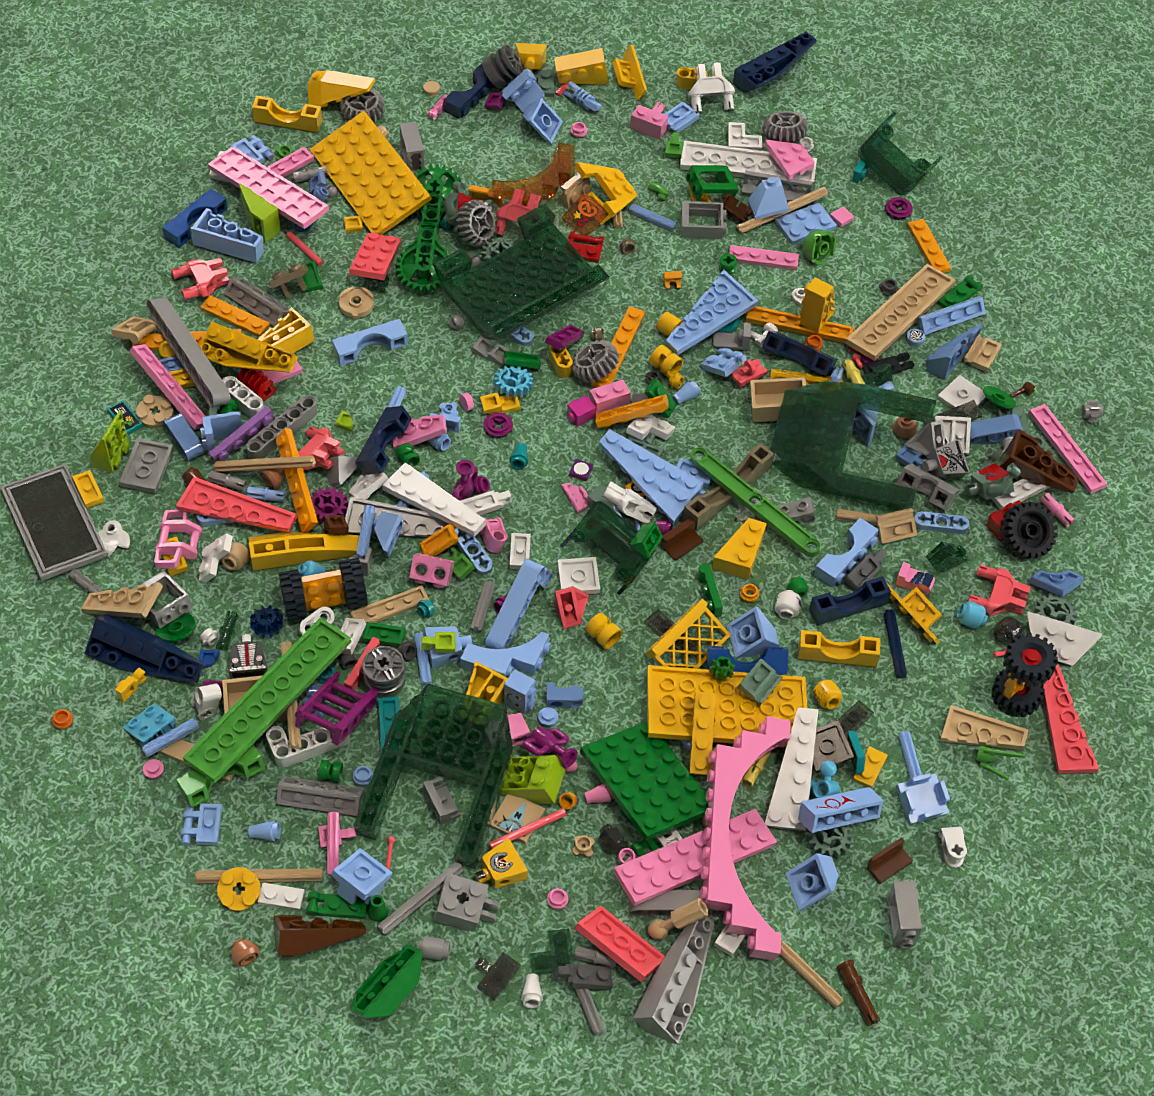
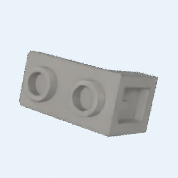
(733, 341)

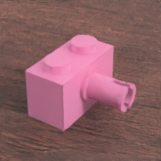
(650, 121)

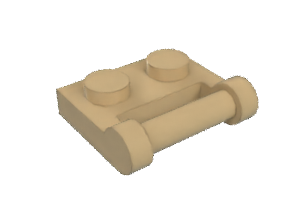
(134, 329)

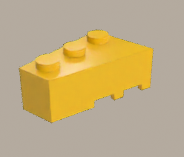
(582, 68)
(817, 305)
(290, 333)
(741, 550)
(486, 684)

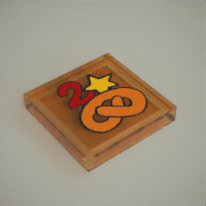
(585, 215)

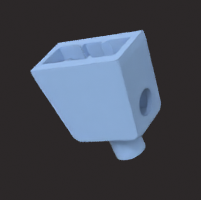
(441, 659)

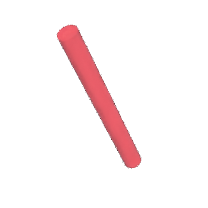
(529, 828)

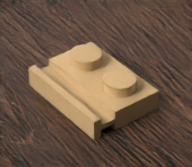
(574, 189)
(982, 353)
(896, 525)

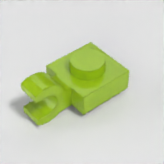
(442, 642)

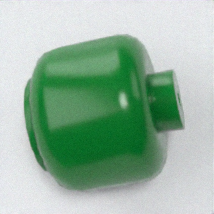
(798, 586)

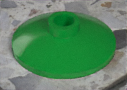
(999, 398)
(177, 629)

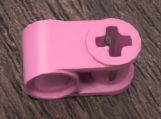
(494, 534)

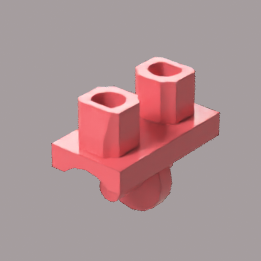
(749, 371)

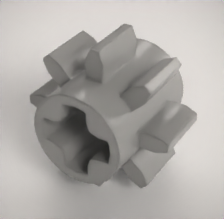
(1092, 410)

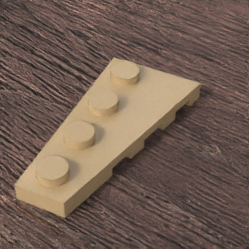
(123, 602)
(976, 729)

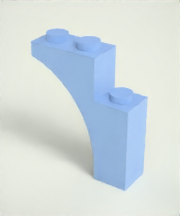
(503, 661)

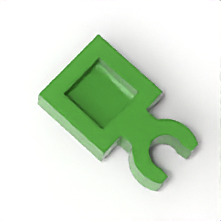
(462, 564)

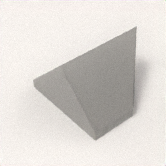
(928, 438)
(340, 470)

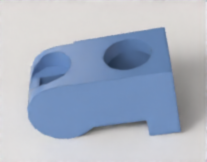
(564, 697)

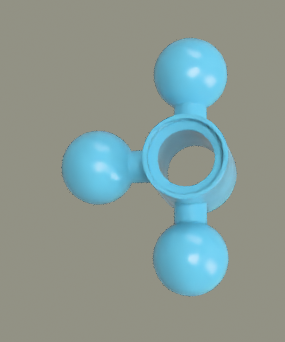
(818, 788)

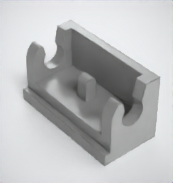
(441, 800)

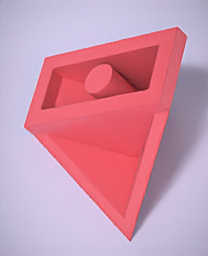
(570, 605)

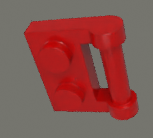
(588, 252)

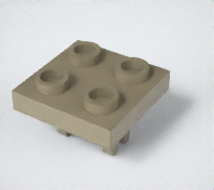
(295, 272)

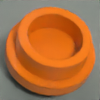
(814, 341)
(62, 719)

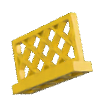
(681, 627)

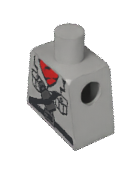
(947, 461)

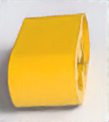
(686, 77)
(558, 357)

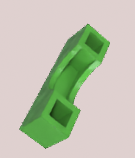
(197, 787)

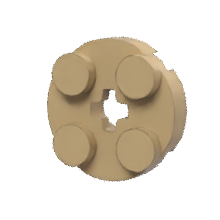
(359, 310)
(150, 403)

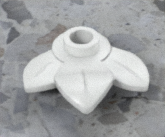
(114, 538)

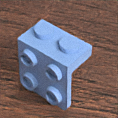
(218, 427)

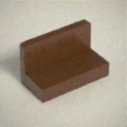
(681, 539)
(889, 861)

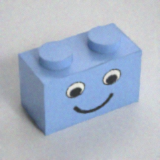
(520, 692)

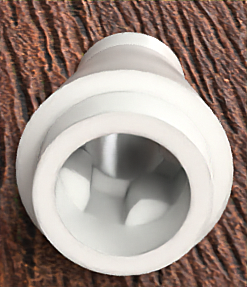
(532, 992)

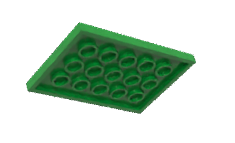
(646, 780)

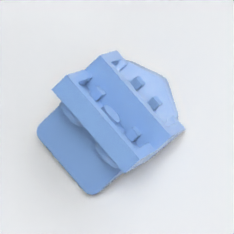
(523, 90)

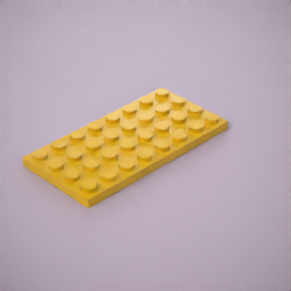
(370, 174)
(672, 703)

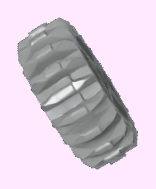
(371, 102)
(785, 126)
(476, 227)
(595, 361)

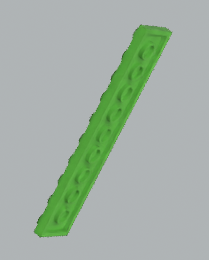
(266, 700)

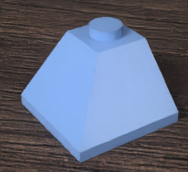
(543, 119)
(768, 198)
(865, 424)
(388, 529)
(752, 634)
(812, 880)

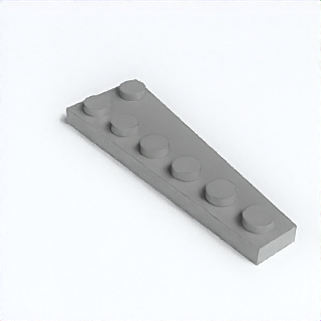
(416, 522)

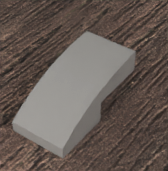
(489, 351)

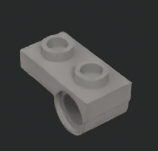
(799, 510)

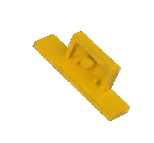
(629, 72)
(921, 610)

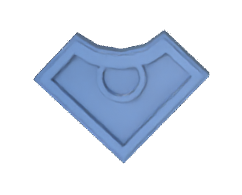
(1057, 583)

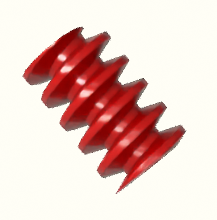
(257, 382)

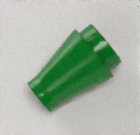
(378, 909)

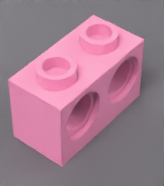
(432, 565)

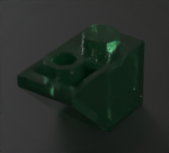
(947, 556)

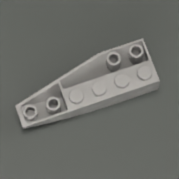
(676, 984)

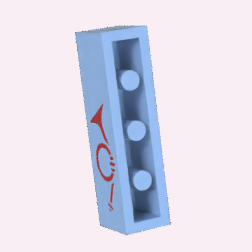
(840, 809)

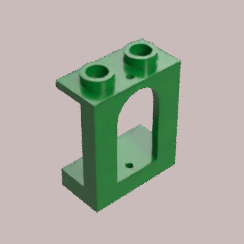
(725, 185)

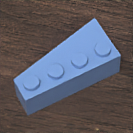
(226, 237)

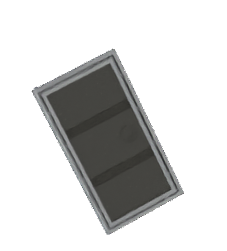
(53, 522)

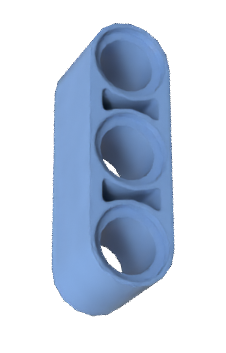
(994, 429)
(184, 436)

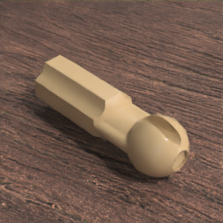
(679, 918)

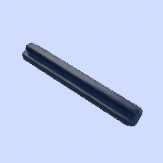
(895, 644)

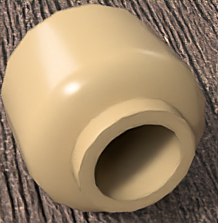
(237, 558)

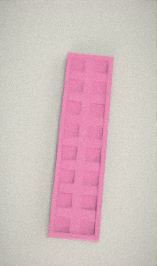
(287, 197)
(683, 862)

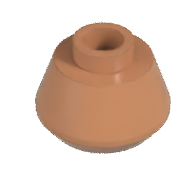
(904, 427)
(273, 477)
(244, 952)

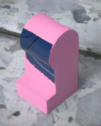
(912, 578)

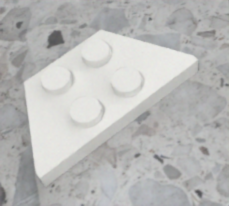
(1067, 639)

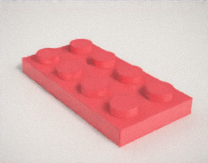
(375, 256)
(620, 943)

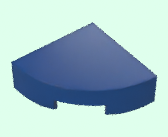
(208, 657)

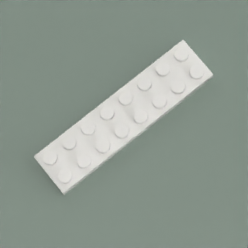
(736, 159)

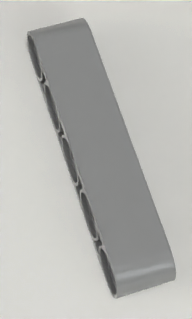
(293, 418)
(668, 902)

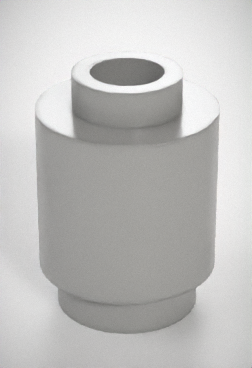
(434, 948)

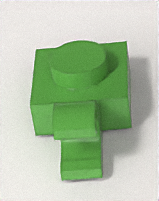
(674, 148)

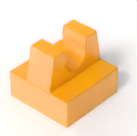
(673, 276)

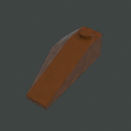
(1037, 463)
(299, 937)

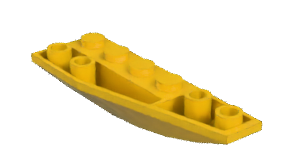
(242, 351)
(298, 547)

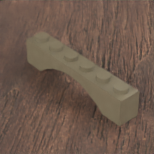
(706, 506)

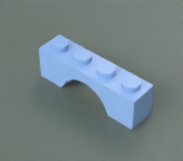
(389, 334)
(834, 567)

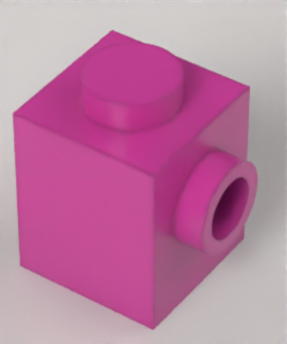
(581, 411)

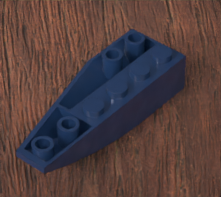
(772, 63)
(133, 648)

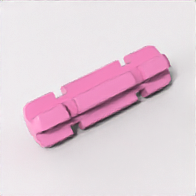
(437, 108)

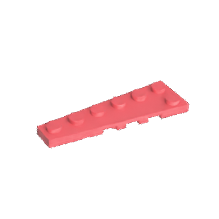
(221, 503)
(1066, 734)

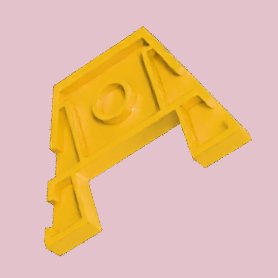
(613, 184)

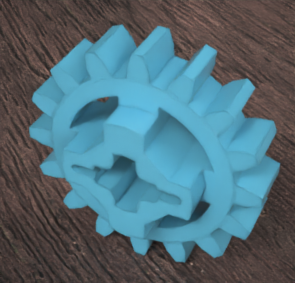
(513, 381)

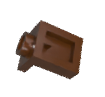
(335, 525)

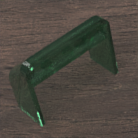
(891, 162)
(613, 537)

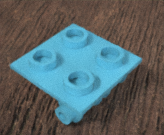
(149, 722)

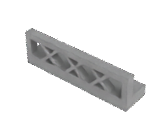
(791, 192)
(256, 300)
(319, 795)

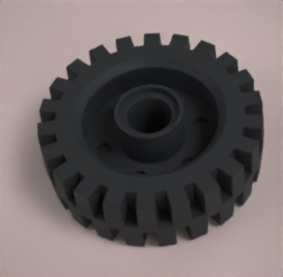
(1016, 534)

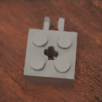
(465, 915)

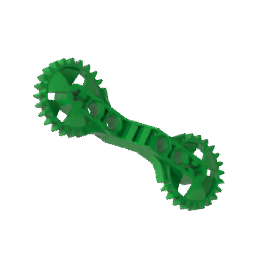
(429, 228)

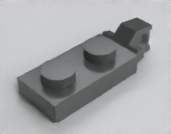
(865, 569)
(585, 976)

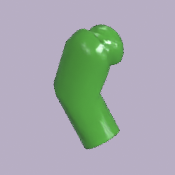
(663, 193)

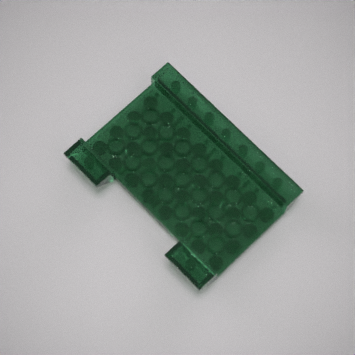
(519, 281)

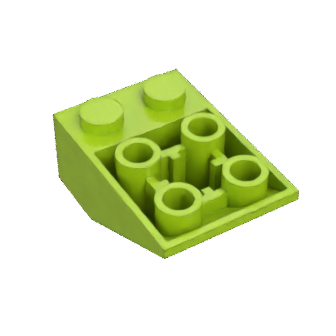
(260, 214)
(111, 446)
(534, 778)

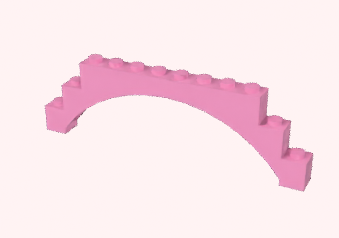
(721, 884)

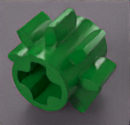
(722, 668)

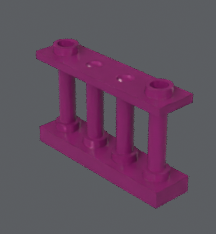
(349, 720)

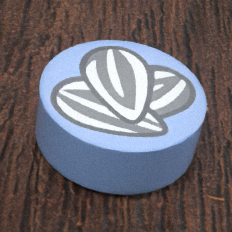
(915, 337)

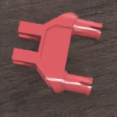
(515, 209)
(205, 276)
(321, 447)
(1005, 593)

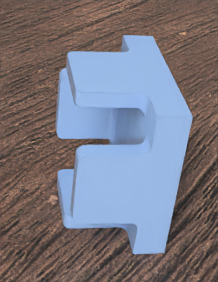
(923, 798)
(360, 877)

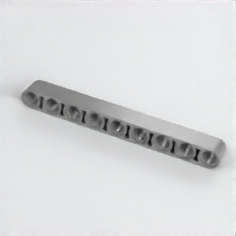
(188, 352)

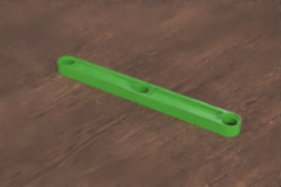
(764, 510)

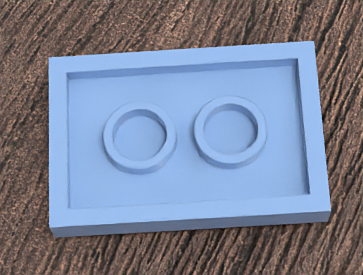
(803, 221)

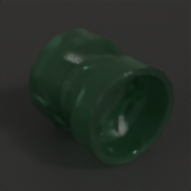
(378, 284)

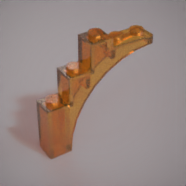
(542, 184)

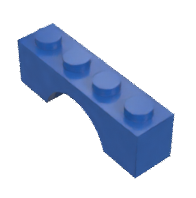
(178, 229)
(774, 656)

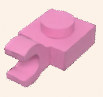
(344, 833)

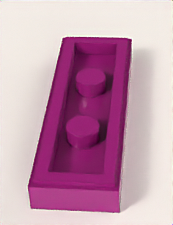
(564, 337)

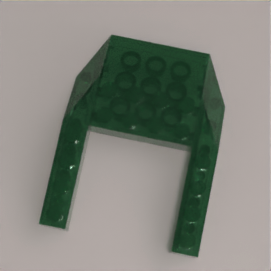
(817, 430)
(452, 739)

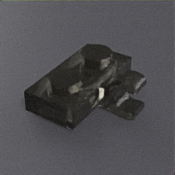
(496, 975)

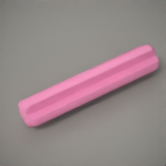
(332, 842)

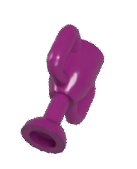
(464, 486)
(545, 741)

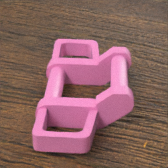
(176, 548)

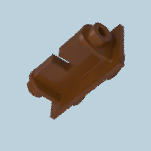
(740, 212)

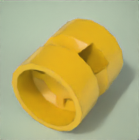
(665, 361)
(603, 630)

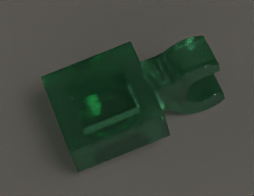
(879, 375)

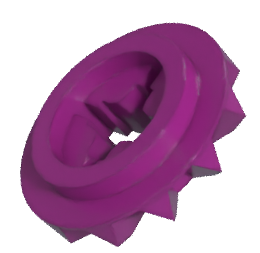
(897, 202)
(499, 418)

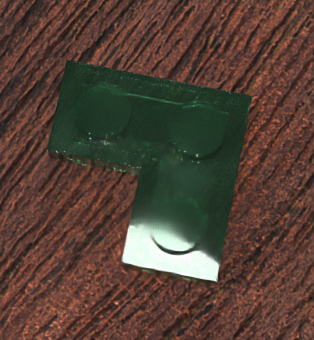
(559, 954)

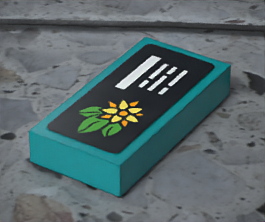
(132, 422)
(859, 759)

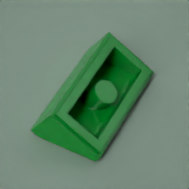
(647, 539)

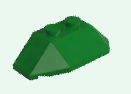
(388, 984)

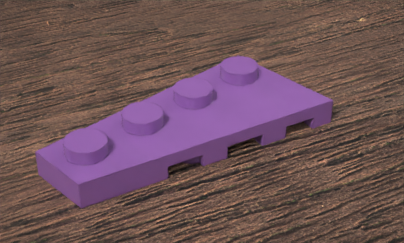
(242, 434)

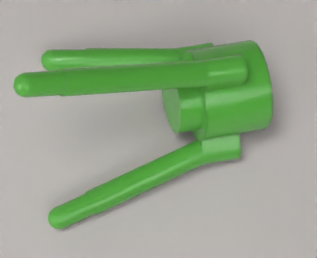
(987, 755)

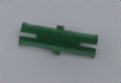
(227, 630)

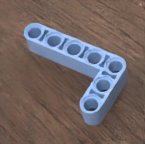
(516, 603)

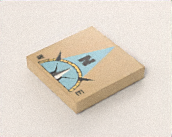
(516, 813)

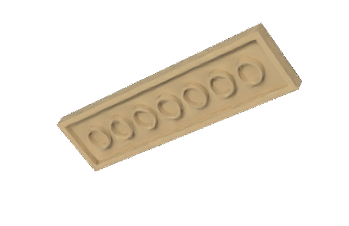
(900, 312)

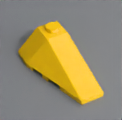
(331, 86)

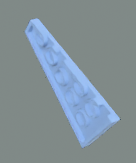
(714, 310)
(656, 478)

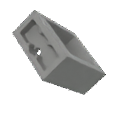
(411, 146)
(711, 209)
(175, 608)
(904, 913)

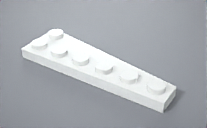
(426, 495)
(795, 773)

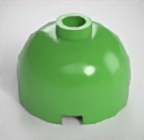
(817, 243)

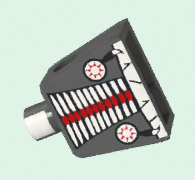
(247, 659)

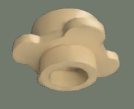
(583, 840)

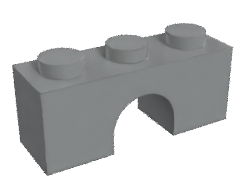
(939, 491)

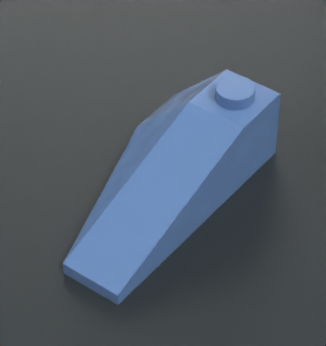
(949, 355)

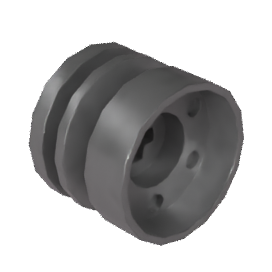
(502, 66)
(384, 671)

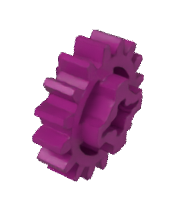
(328, 503)

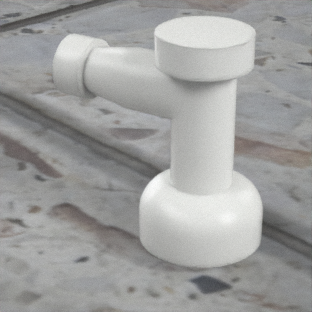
(759, 339)

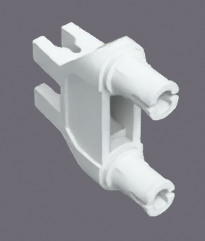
(711, 87)
(629, 502)

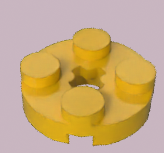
(230, 880)

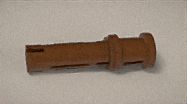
(854, 983)

